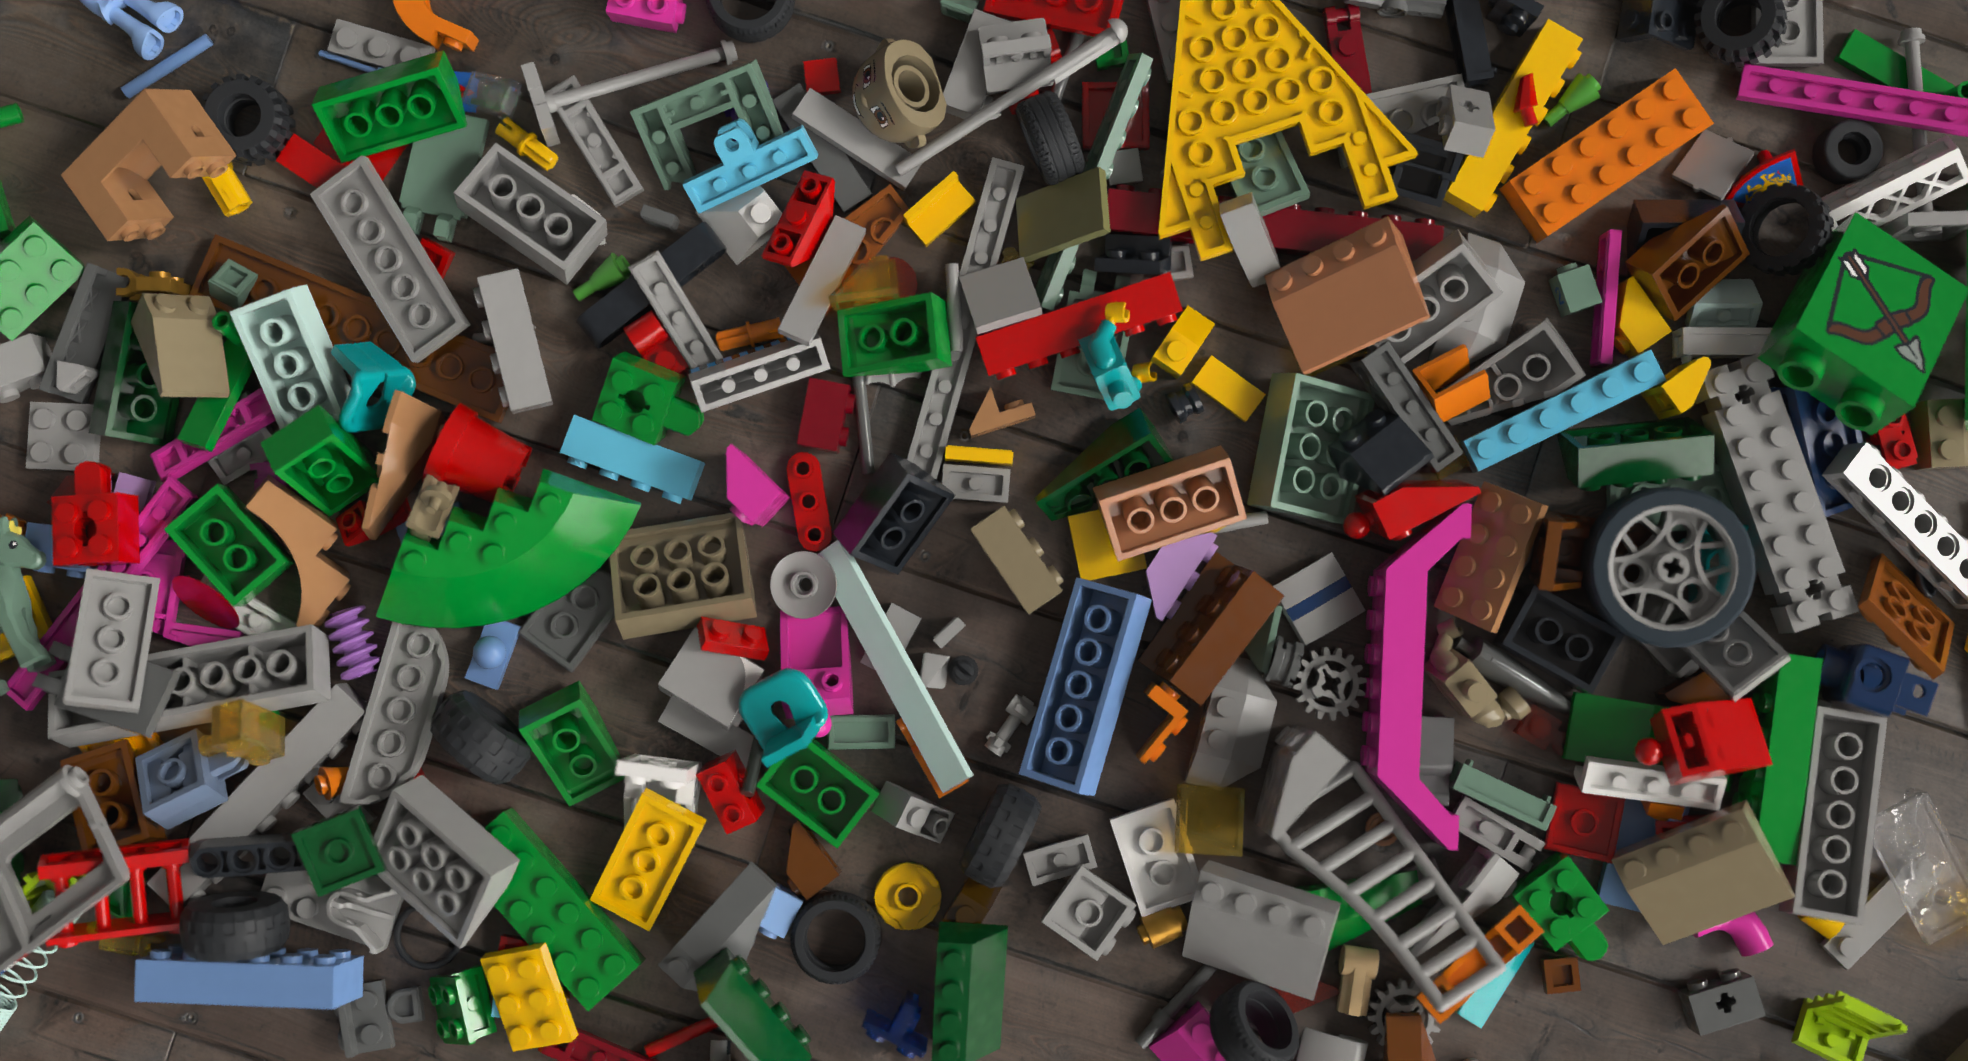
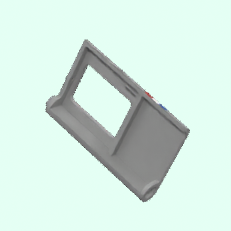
(21, 825)

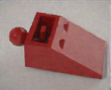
(1405, 507)
(1705, 740)

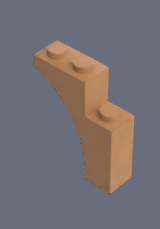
(304, 533)

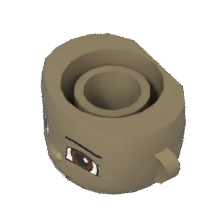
(899, 93)

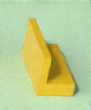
(939, 209)

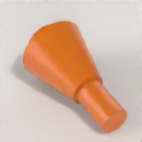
(330, 781)

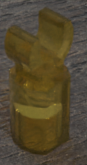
(131, 945)

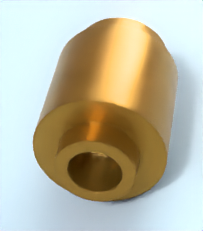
(1162, 926)

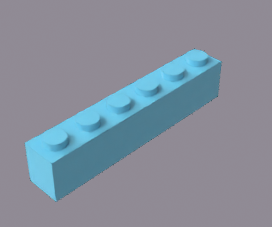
(1562, 411)

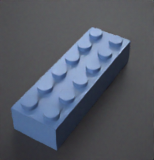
(1085, 687)
(267, 981)

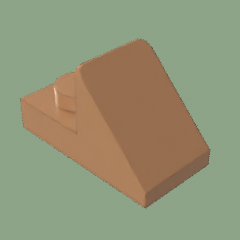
(990, 419)

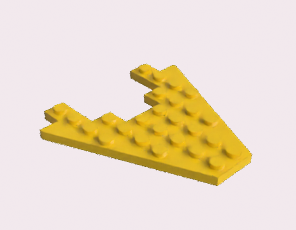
(1249, 74)

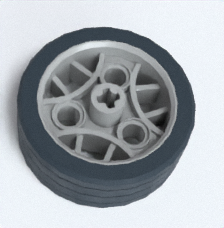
(1712, 608)

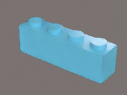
(633, 458)

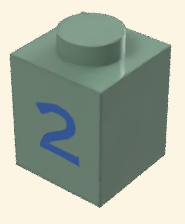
(1574, 289)

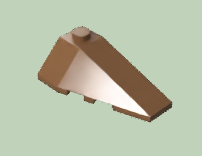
(410, 439)

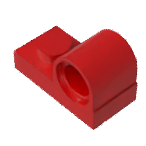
(655, 343)

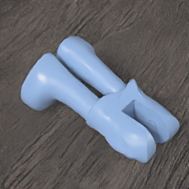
(145, 39)

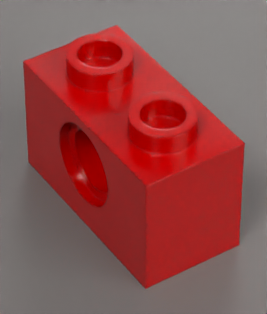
(722, 785)

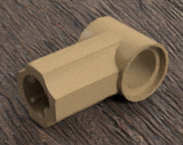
(1357, 970)

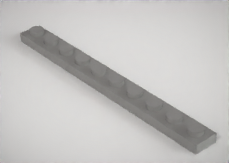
(981, 253)

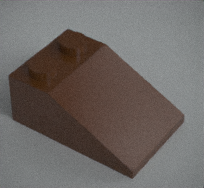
(1688, 261)
(117, 792)

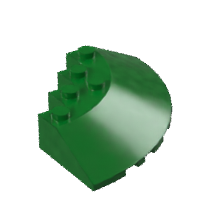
(510, 560)

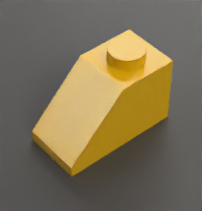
(1637, 320)
(1182, 342)

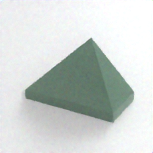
(1262, 644)

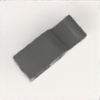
(1437, 755)

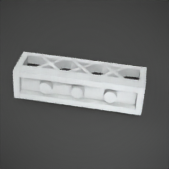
(1897, 178)
(1646, 783)

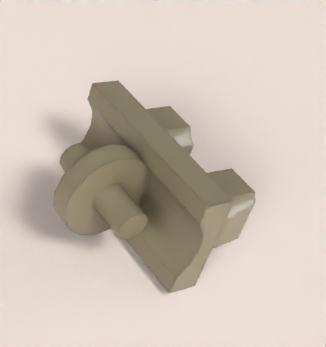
(431, 508)

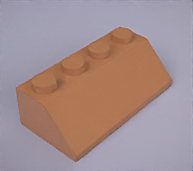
(1170, 503)

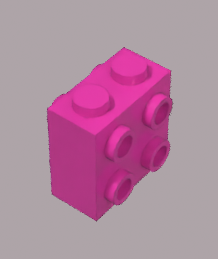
(652, 14)

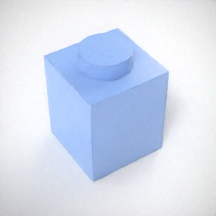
(781, 912)

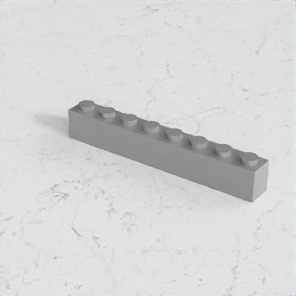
(274, 785)

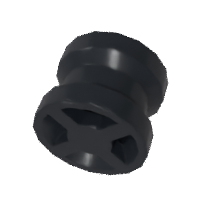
(1184, 403)

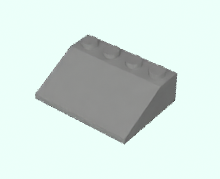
(1295, 775)
(441, 859)
(1260, 929)

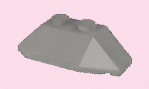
(1491, 325)
(1232, 728)

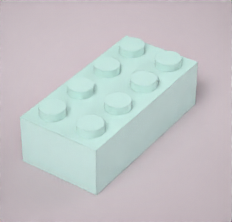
(292, 354)

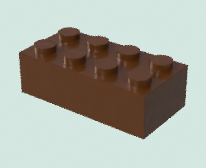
(1217, 633)

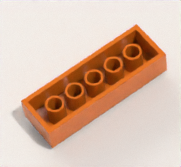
(1606, 155)

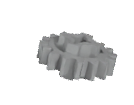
(1341, 676)
(1408, 1005)

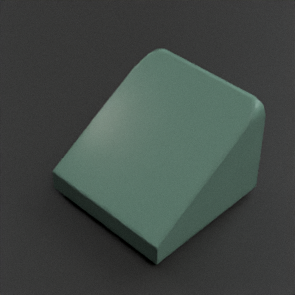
(959, 9)
(232, 284)

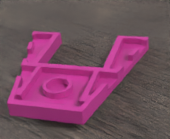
(167, 564)

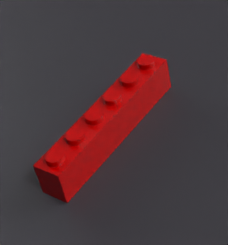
(1061, 329)

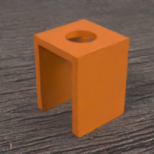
(1446, 370)

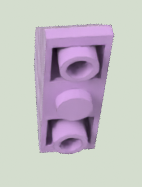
(1174, 570)

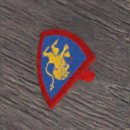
(1770, 171)

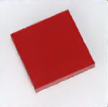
(1094, 105)
(1584, 823)

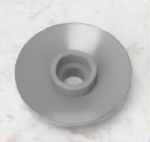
(787, 588)

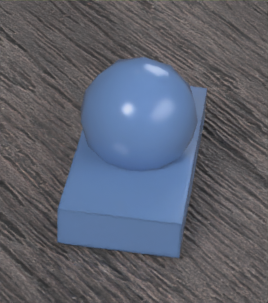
(493, 654)

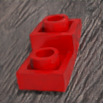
(352, 519)

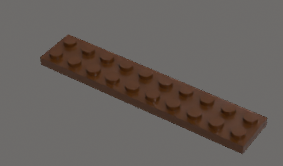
(454, 372)

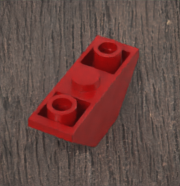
(803, 221)

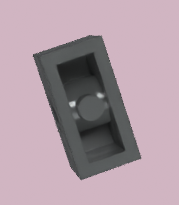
(1739, 1004)

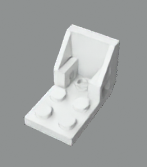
(666, 776)

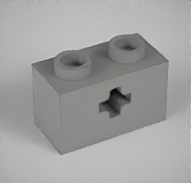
(1465, 120)

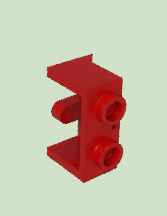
(1896, 443)

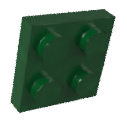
(338, 851)

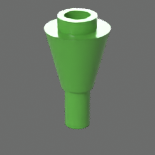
(1580, 93)
(609, 274)

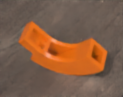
(433, 29)

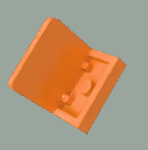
(1173, 723)

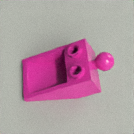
(821, 652)

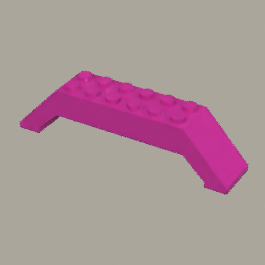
(1398, 669)

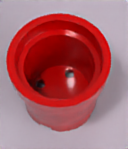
(476, 456)

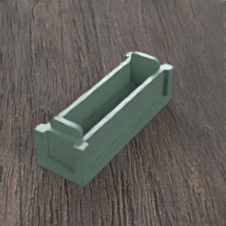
(1501, 795)

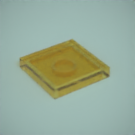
(1209, 820)

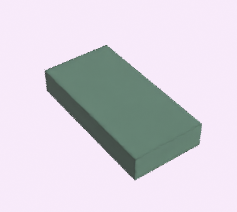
(862, 732)

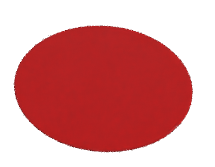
(205, 602)

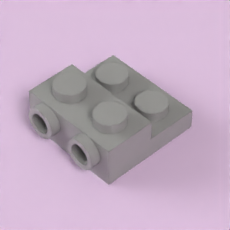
(1089, 912)

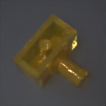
(245, 733)

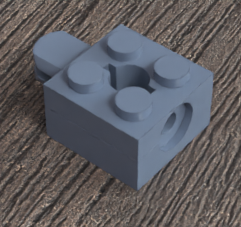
(182, 782)

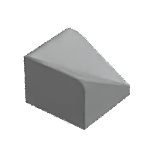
(934, 670)

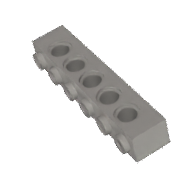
(1903, 518)

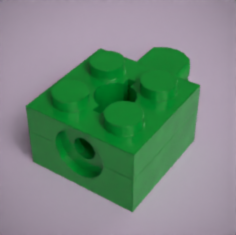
(645, 400)
(1563, 906)

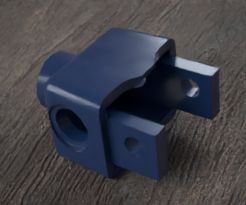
(1883, 683)

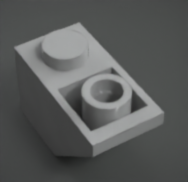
(912, 812)

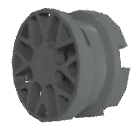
(1284, 662)

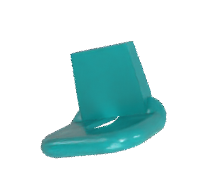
(368, 367)
(805, 704)

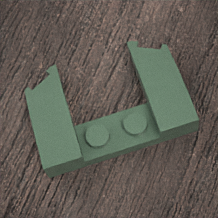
(663, 118)

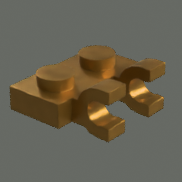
(157, 283)

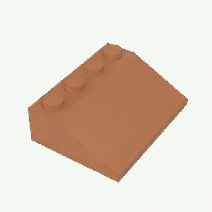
(1347, 295)

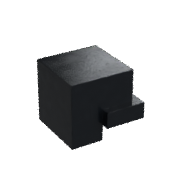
(1427, 174)

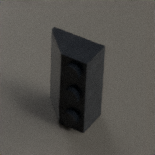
(1655, 217)
(893, 514)

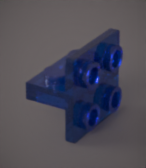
(900, 1028)

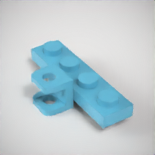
(747, 163)

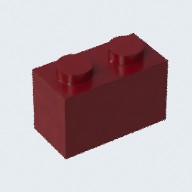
(825, 415)

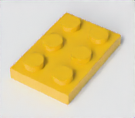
(529, 997)

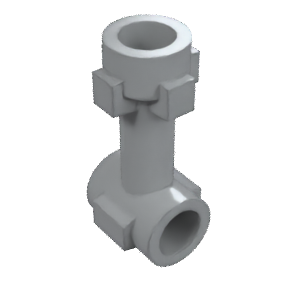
(1020, 710)

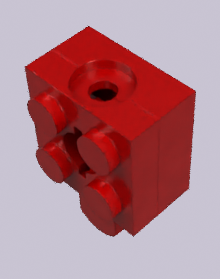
(110, 521)

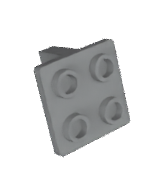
(1014, 53)

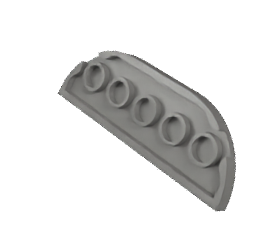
(398, 714)

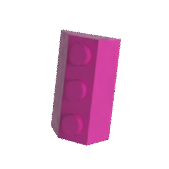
(751, 489)
(1188, 1038)

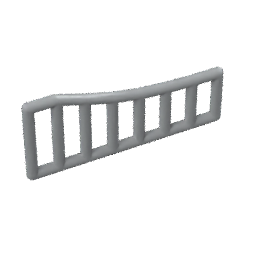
(1377, 917)

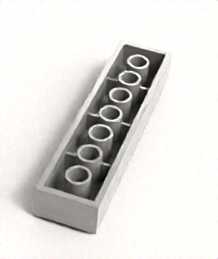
(265, 669)

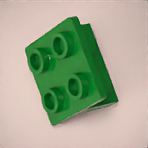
(462, 1006)

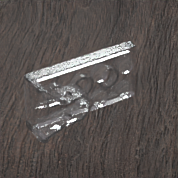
(1923, 865)

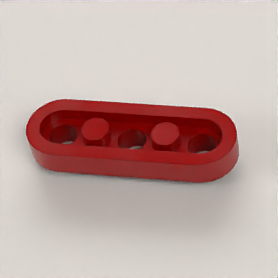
(813, 517)

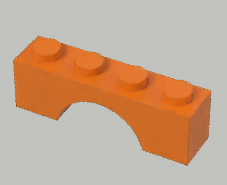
(1507, 938)

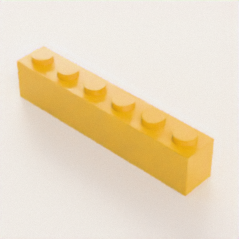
(1547, 58)

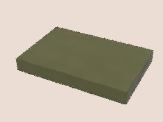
(1063, 215)

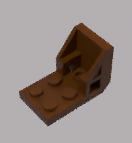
(1560, 546)

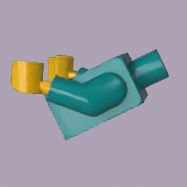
(1108, 364)

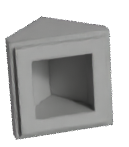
(74, 377)

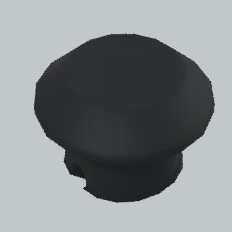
(963, 670)

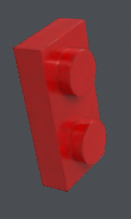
(732, 638)

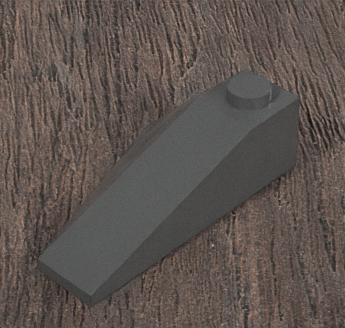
(727, 923)

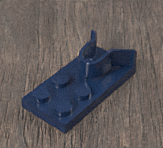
(1820, 440)

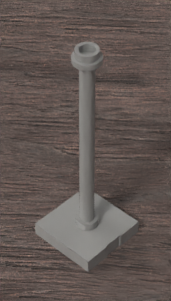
(548, 103)
(1926, 223)

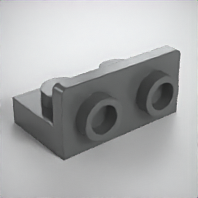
(366, 1021)

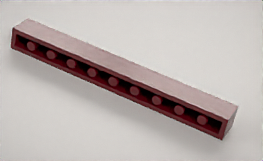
(1290, 229)

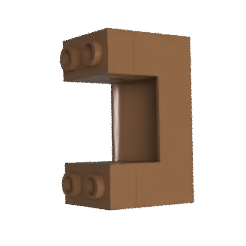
(151, 132)

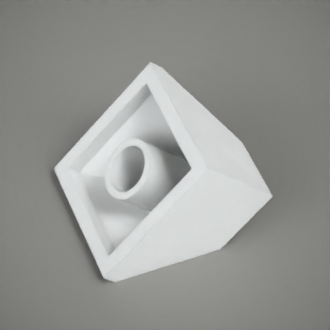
(743, 222)

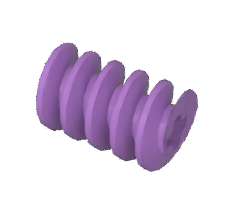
(352, 643)

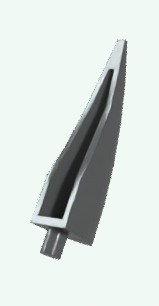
(1506, 671)

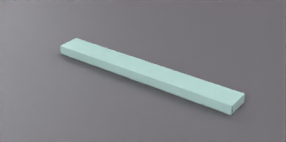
(896, 670)

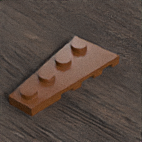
(880, 217)

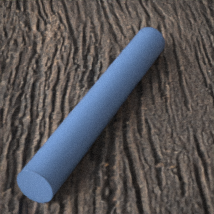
(167, 66)

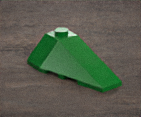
(1349, 922)

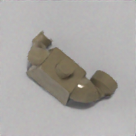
(1465, 685)

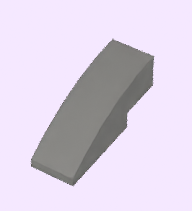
(1249, 238)

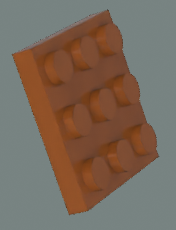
(1906, 616)

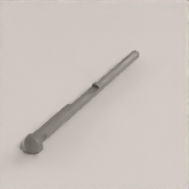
(1058, 71)

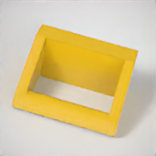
(1679, 389)

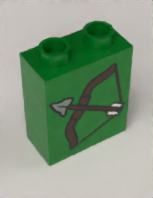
(1864, 326)

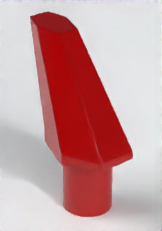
(1526, 100)

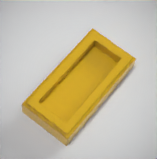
(1228, 388)
(979, 455)

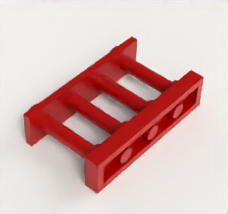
(138, 857)

